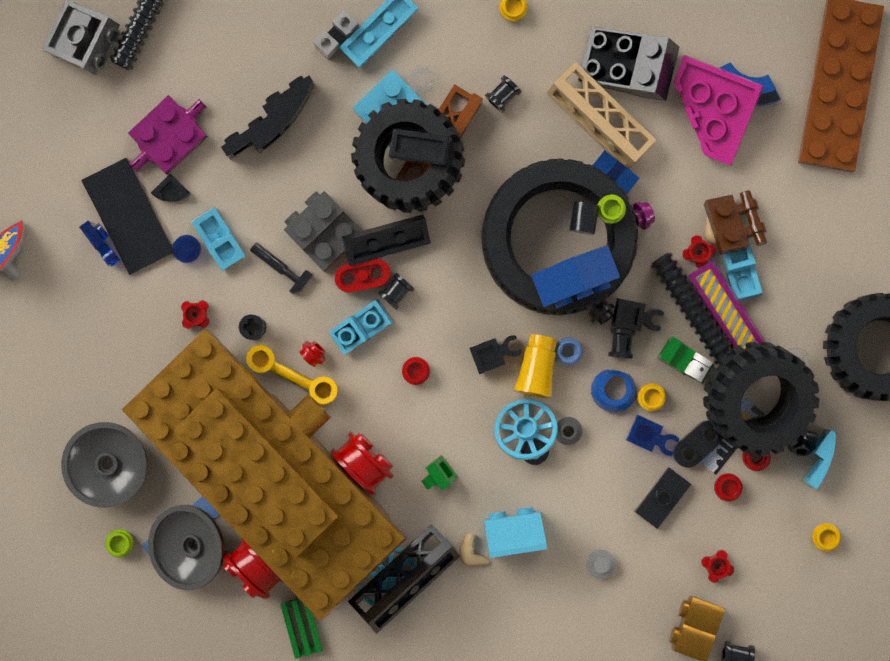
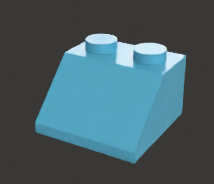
(514, 532)

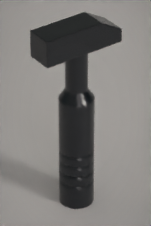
(281, 268)

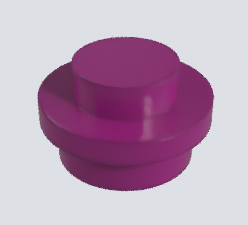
(644, 214)

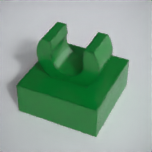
(439, 473)

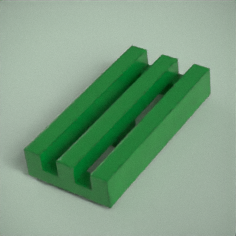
(291, 632)

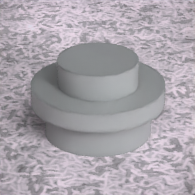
(600, 564)

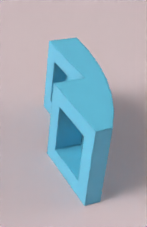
(218, 238)
(742, 274)
(824, 452)

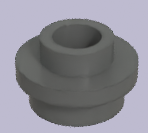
(575, 437)

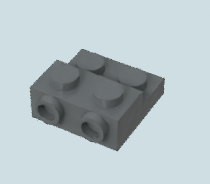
(82, 37)
(320, 229)

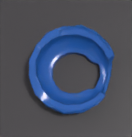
(603, 401)

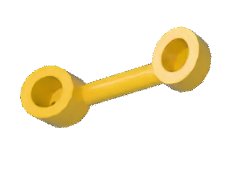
(262, 360)

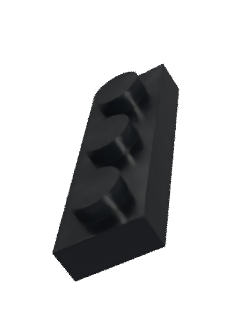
(386, 239)

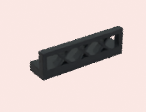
(409, 586)

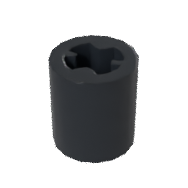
(584, 218)

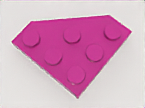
(717, 106)

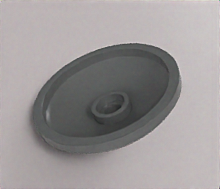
(85, 469)
(174, 549)

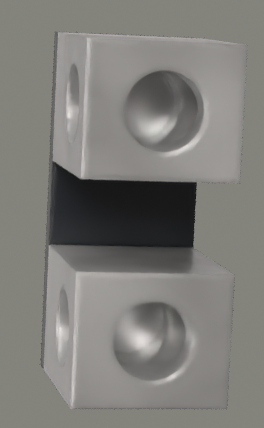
(342, 29)

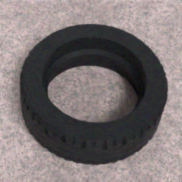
(521, 187)

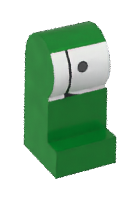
(685, 360)

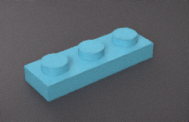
(377, 30)

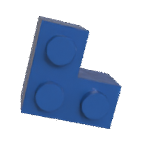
(576, 277)

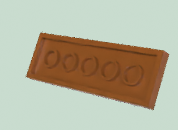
(841, 84)

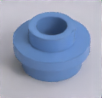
(577, 354)

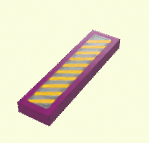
(725, 305)

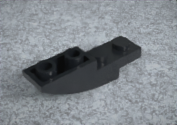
(281, 112)

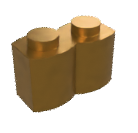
(697, 628)

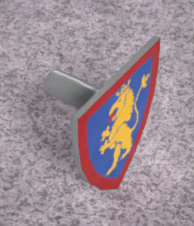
(10, 247)

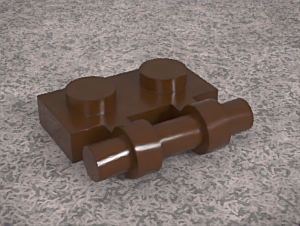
(727, 225)

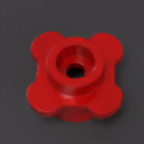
(698, 243)
(188, 310)
(725, 567)

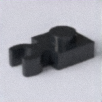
(632, 315)
(490, 354)

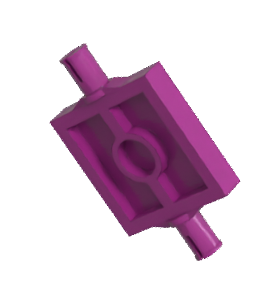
(167, 134)

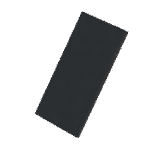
(128, 216)

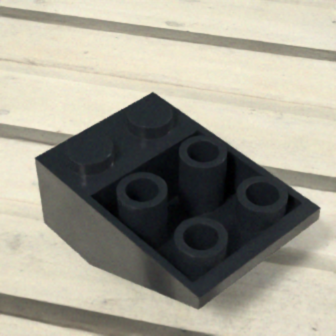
(631, 62)

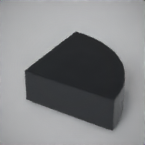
(170, 190)

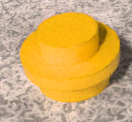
(513, 9)
(651, 397)
(826, 537)

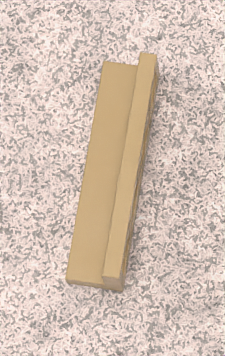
(593, 122)

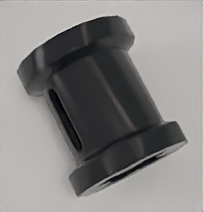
(503, 93)
(396, 291)
(246, 320)
(621, 343)
(737, 653)

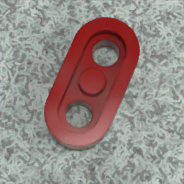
(362, 276)

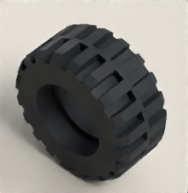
(376, 137)
(842, 347)
(784, 422)

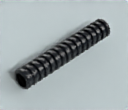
(135, 33)
(692, 307)

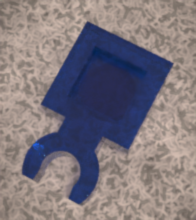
(97, 236)
(647, 435)

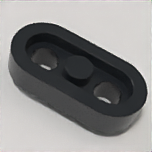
(698, 443)

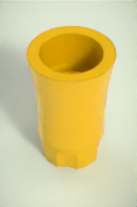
(537, 367)

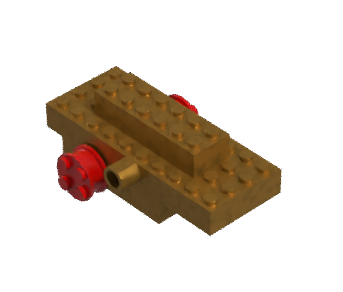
(258, 464)

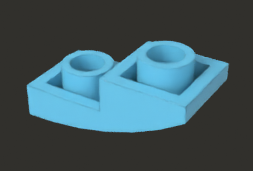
(361, 326)

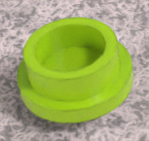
(611, 209)
(119, 543)

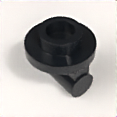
(805, 444)

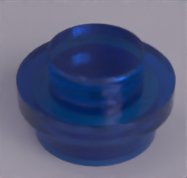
(186, 249)

